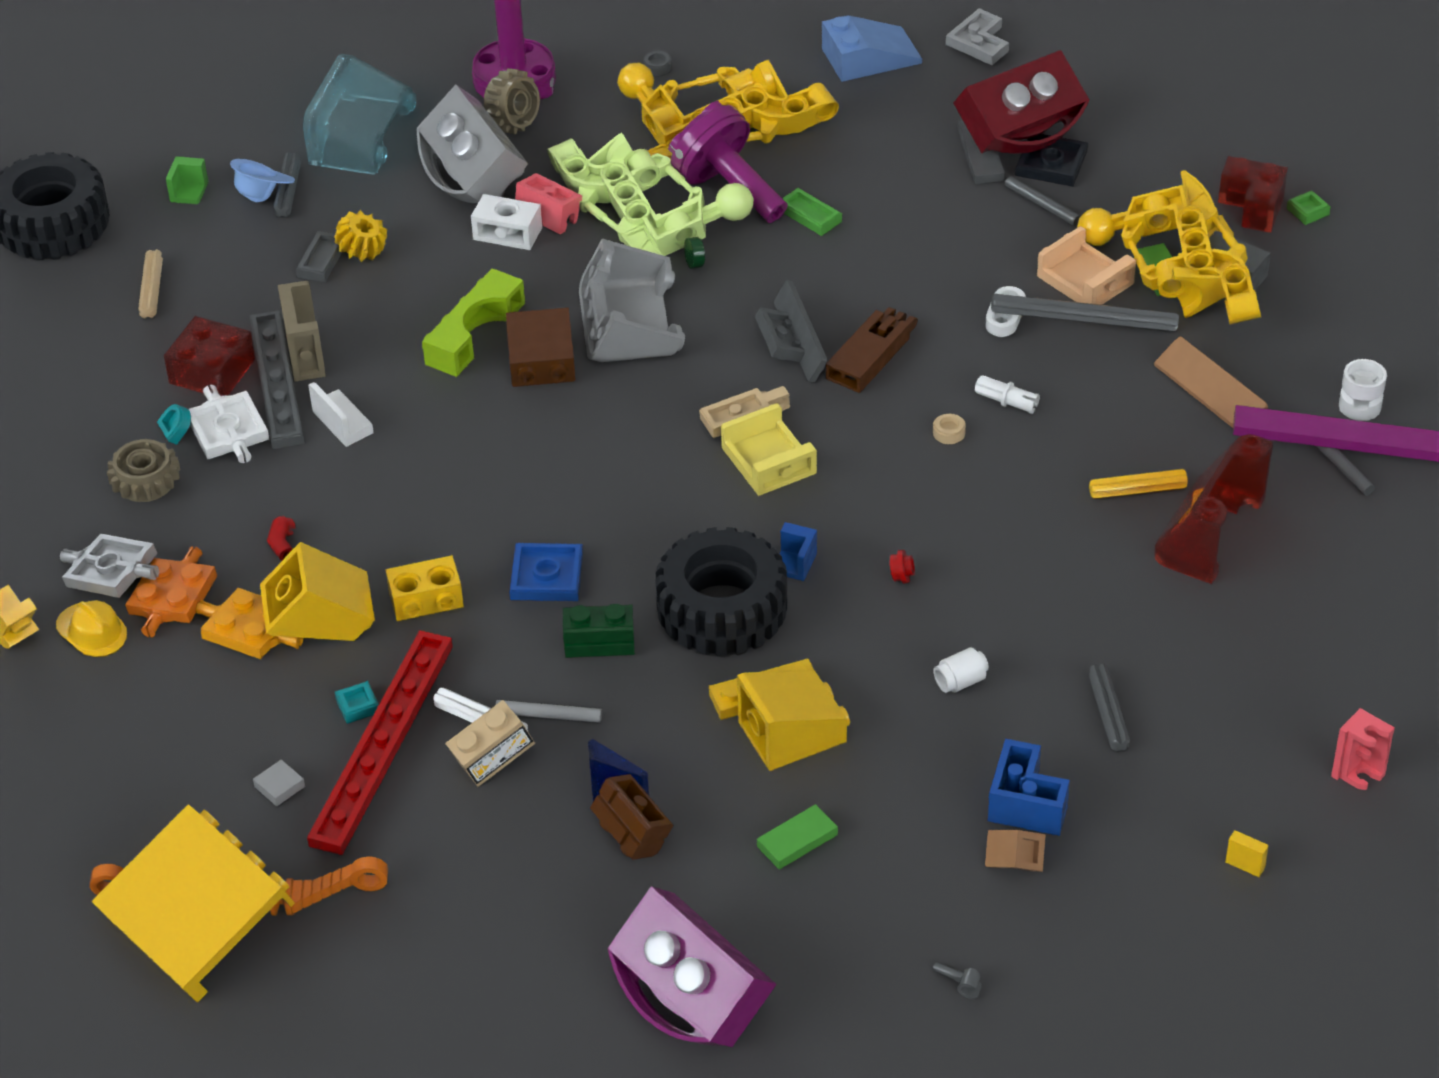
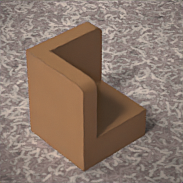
(1015, 850)

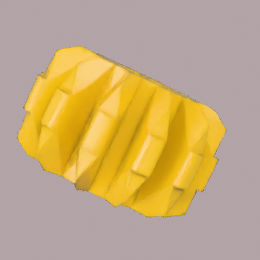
(360, 235)

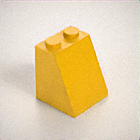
(316, 597)
(789, 715)

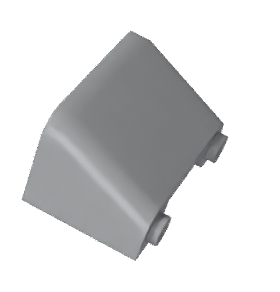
(626, 304)

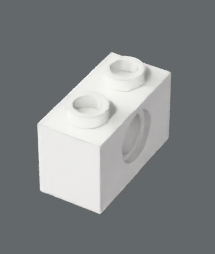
(506, 221)

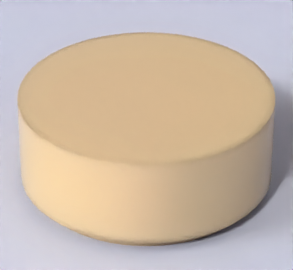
(949, 428)

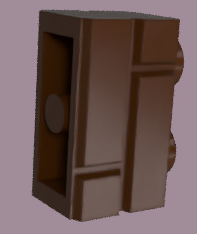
(631, 817)

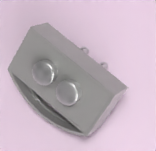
(470, 148)

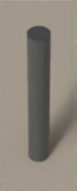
(1042, 200)
(1348, 469)

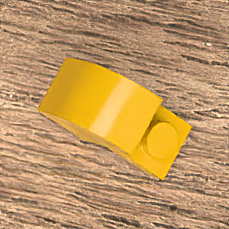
(15, 618)

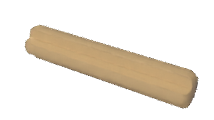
(150, 283)

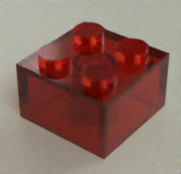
(209, 355)

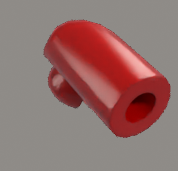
(277, 536)

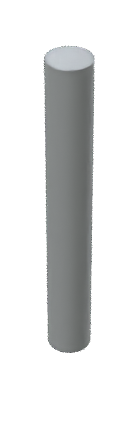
(555, 711)

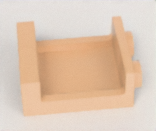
(1083, 271)

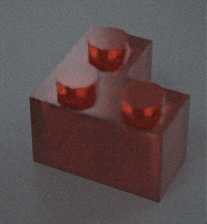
(1256, 188)

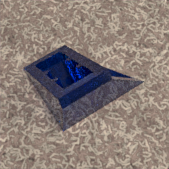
(607, 763)

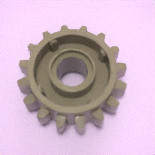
(512, 100)
(143, 470)

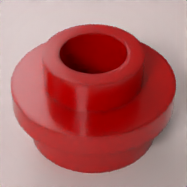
(902, 566)

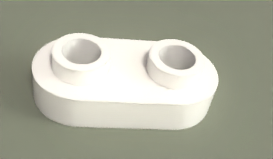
(1003, 324)

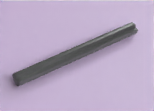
(1084, 312)

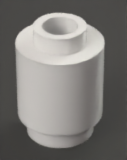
(961, 670)

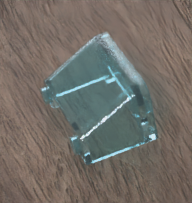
(352, 115)

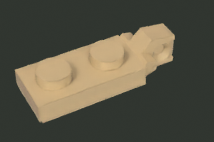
(726, 410)

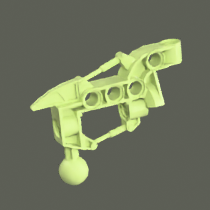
(621, 175)

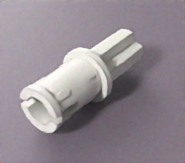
(1007, 394)

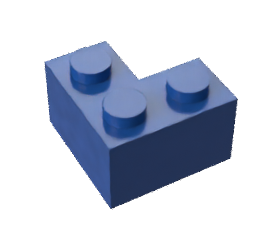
(1022, 795)

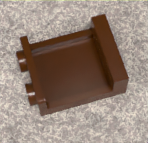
(540, 347)

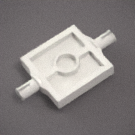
(227, 424)

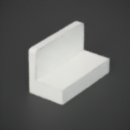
(339, 415)

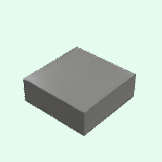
(279, 782)

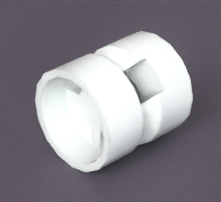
(1362, 389)

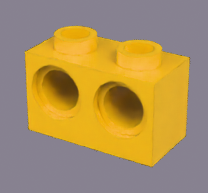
(424, 588)

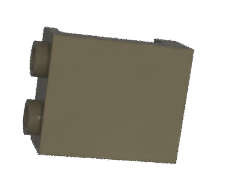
(301, 331)

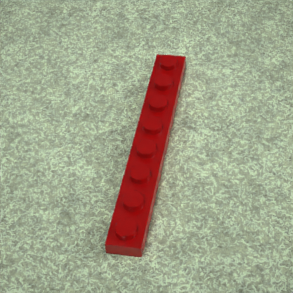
(379, 743)

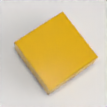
(1246, 853)

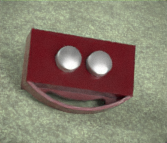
(1023, 105)

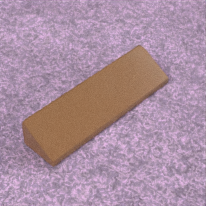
(1206, 380)

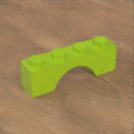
(450, 342)

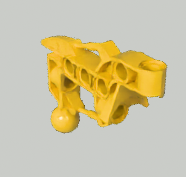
(753, 93)
(1198, 273)

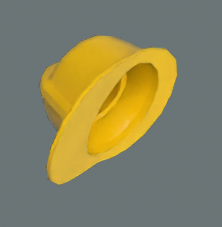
(92, 628)

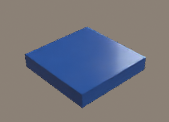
(546, 572)

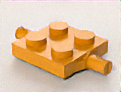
(241, 625)

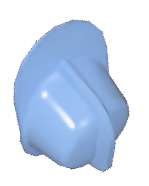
(256, 179)

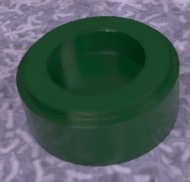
(694, 252)

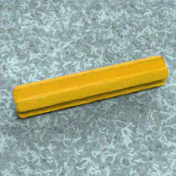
(1138, 483)

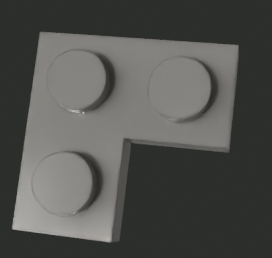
(977, 37)

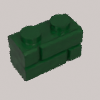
(598, 630)

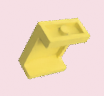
(767, 450)

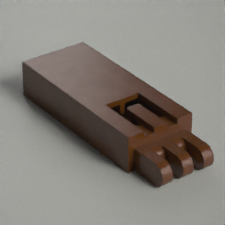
(869, 350)

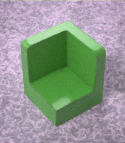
(187, 180)

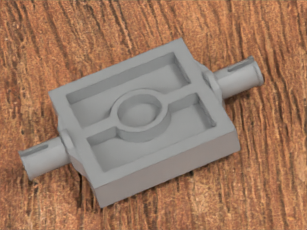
(109, 565)

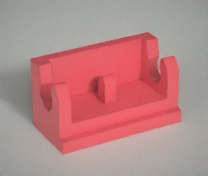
(555, 201)
(1362, 748)

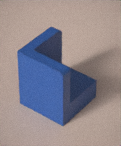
(798, 549)

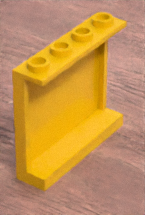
(190, 897)

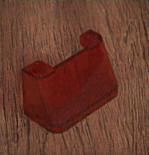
(1231, 481)

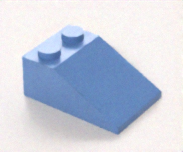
(866, 47)

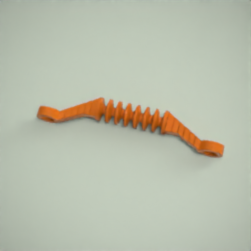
(300, 891)

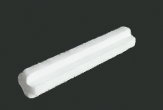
(460, 705)

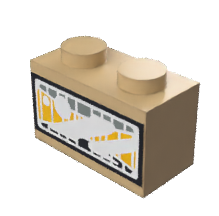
(490, 743)

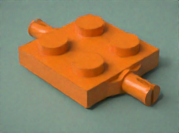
(173, 592)

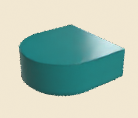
(175, 422)

